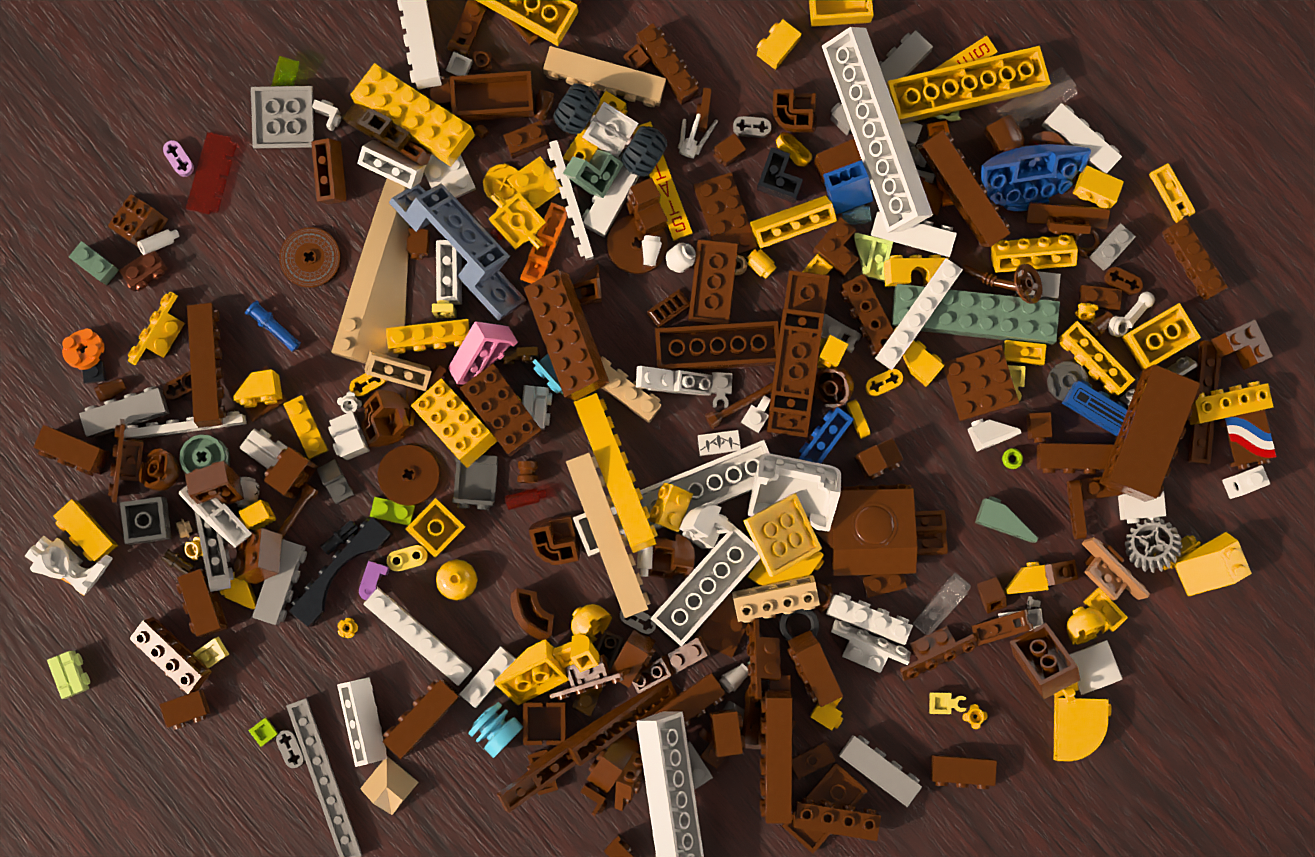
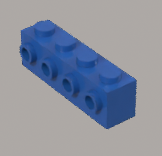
(826, 437)

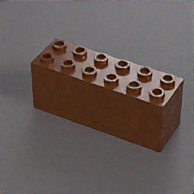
(1150, 433)

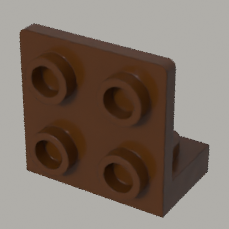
(137, 220)

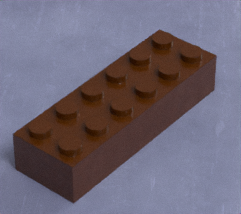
(963, 188)
(566, 335)
(717, 346)
(777, 759)

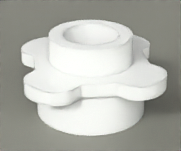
(355, 403)

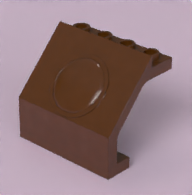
(874, 531)

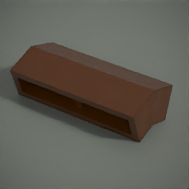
(421, 159)

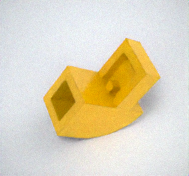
(578, 652)

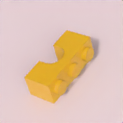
(899, 269)

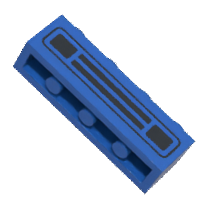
(1096, 406)

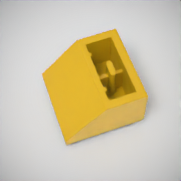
(259, 387)

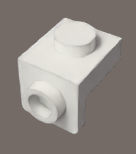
(326, 108)

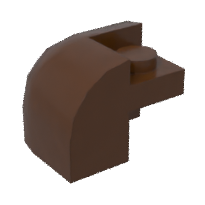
(795, 111)
(1004, 135)
(384, 418)
(555, 540)
(672, 557)

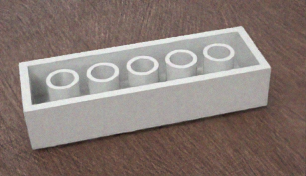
(707, 586)

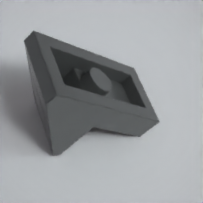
(335, 481)

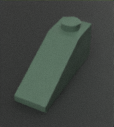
(1001, 518)

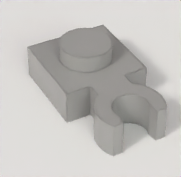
(721, 385)

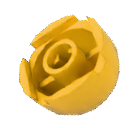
(456, 579)
(590, 620)
(1086, 624)

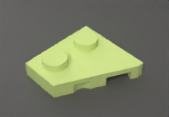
(872, 255)

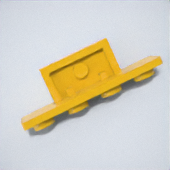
(160, 332)

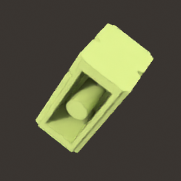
(69, 674)

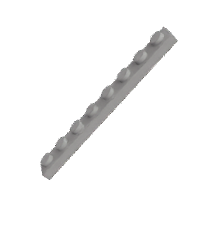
(324, 779)

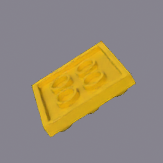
(782, 534)

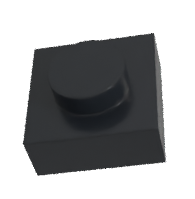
(94, 374)

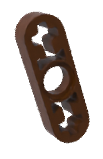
(175, 383)
(1076, 509)

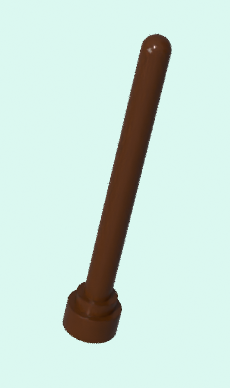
(715, 418)
(308, 492)

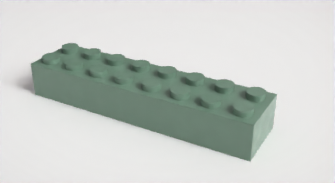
(983, 315)

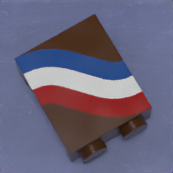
(1249, 439)

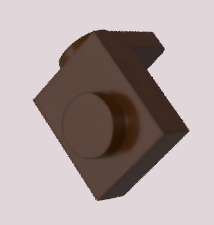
(594, 793)

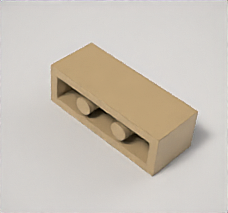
(397, 370)

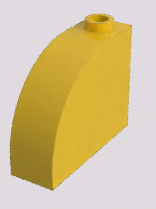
(801, 569)
(1079, 727)

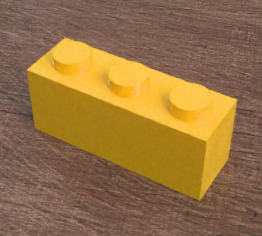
(84, 531)

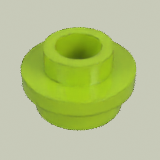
(1017, 454)

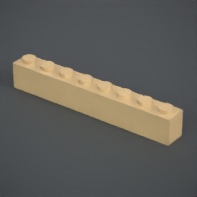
(607, 536)

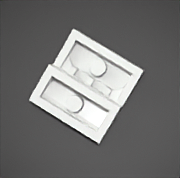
(1096, 667)

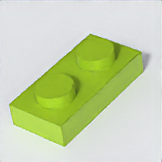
(392, 512)

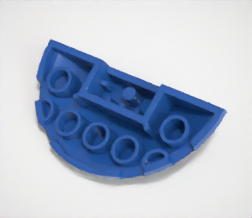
(1032, 174)

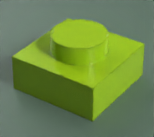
(263, 732)

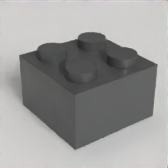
(145, 520)

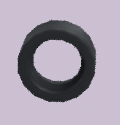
(809, 613)

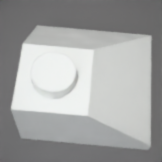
(990, 433)

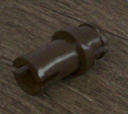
(173, 560)

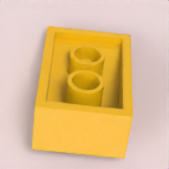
(1212, 565)
(532, 673)

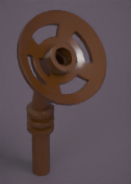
(1022, 284)

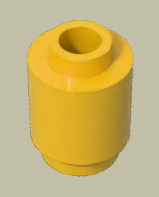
(761, 263)

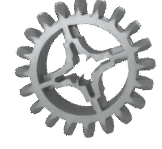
(1150, 534)

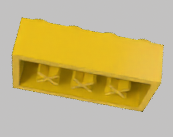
(454, 423)

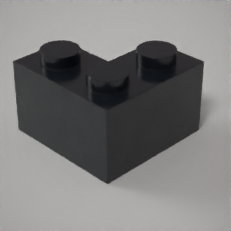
(775, 181)

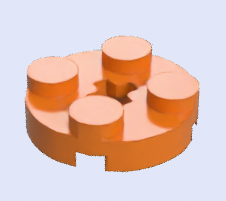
(75, 342)

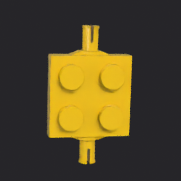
(535, 183)
(517, 221)

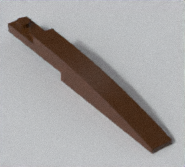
(585, 744)

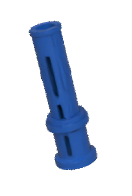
(266, 320)

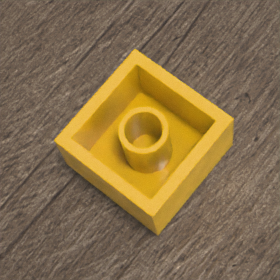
(435, 527)

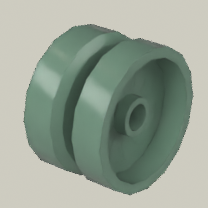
(199, 446)

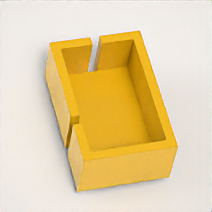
(840, 12)

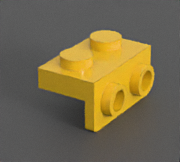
(670, 506)

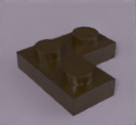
(524, 354)

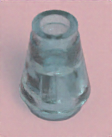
(858, 215)

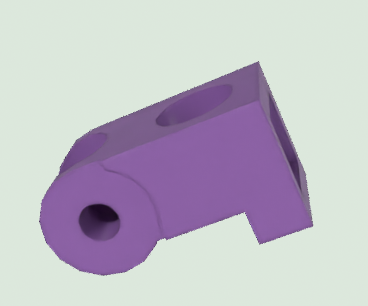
(372, 578)

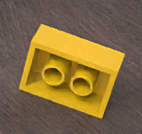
(1161, 337)

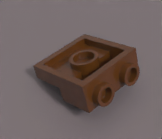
(629, 781)

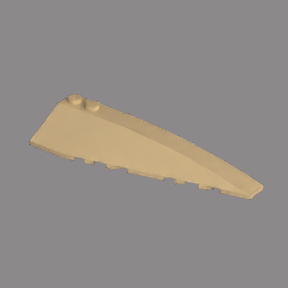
(378, 286)

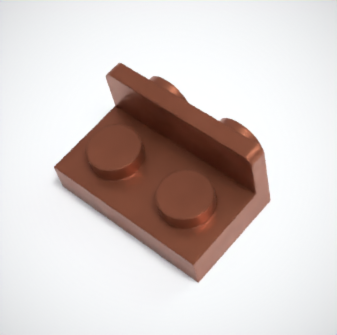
(143, 270)

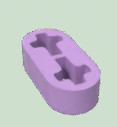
(174, 161)

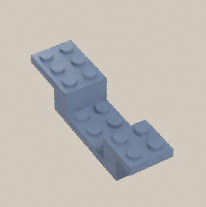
(469, 238)

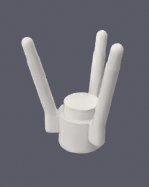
(689, 146)

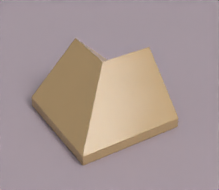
(389, 786)

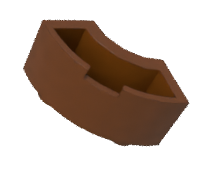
(530, 614)

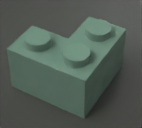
(594, 175)

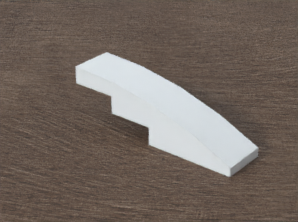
(219, 518)

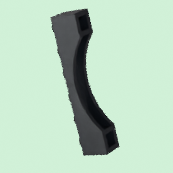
(312, 603)

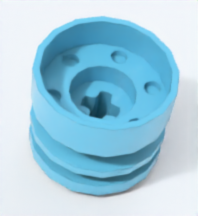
(495, 729)

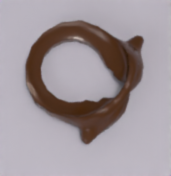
(1085, 251)
(827, 589)

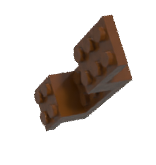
(798, 354)

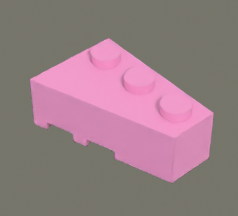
(480, 349)

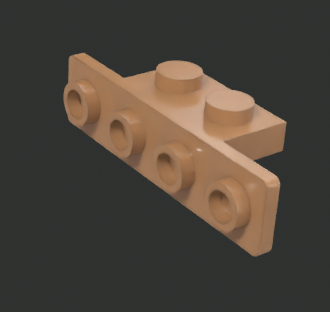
(1110, 574)

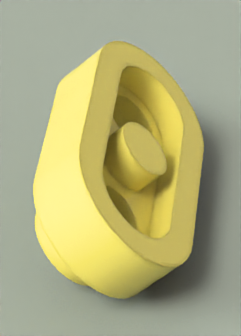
(406, 558)

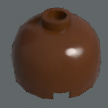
(833, 386)
(160, 470)

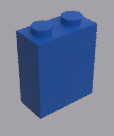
(848, 187)

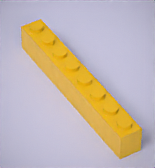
(614, 471)

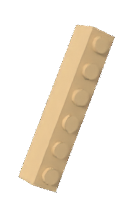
(604, 76)

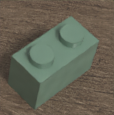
(93, 263)

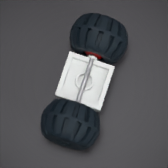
(610, 130)

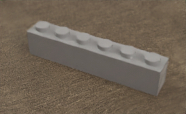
(897, 65)

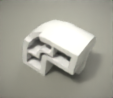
(704, 525)

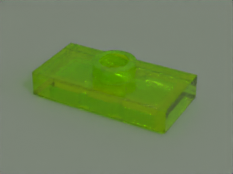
(285, 72)

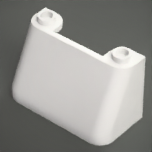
(814, 483)

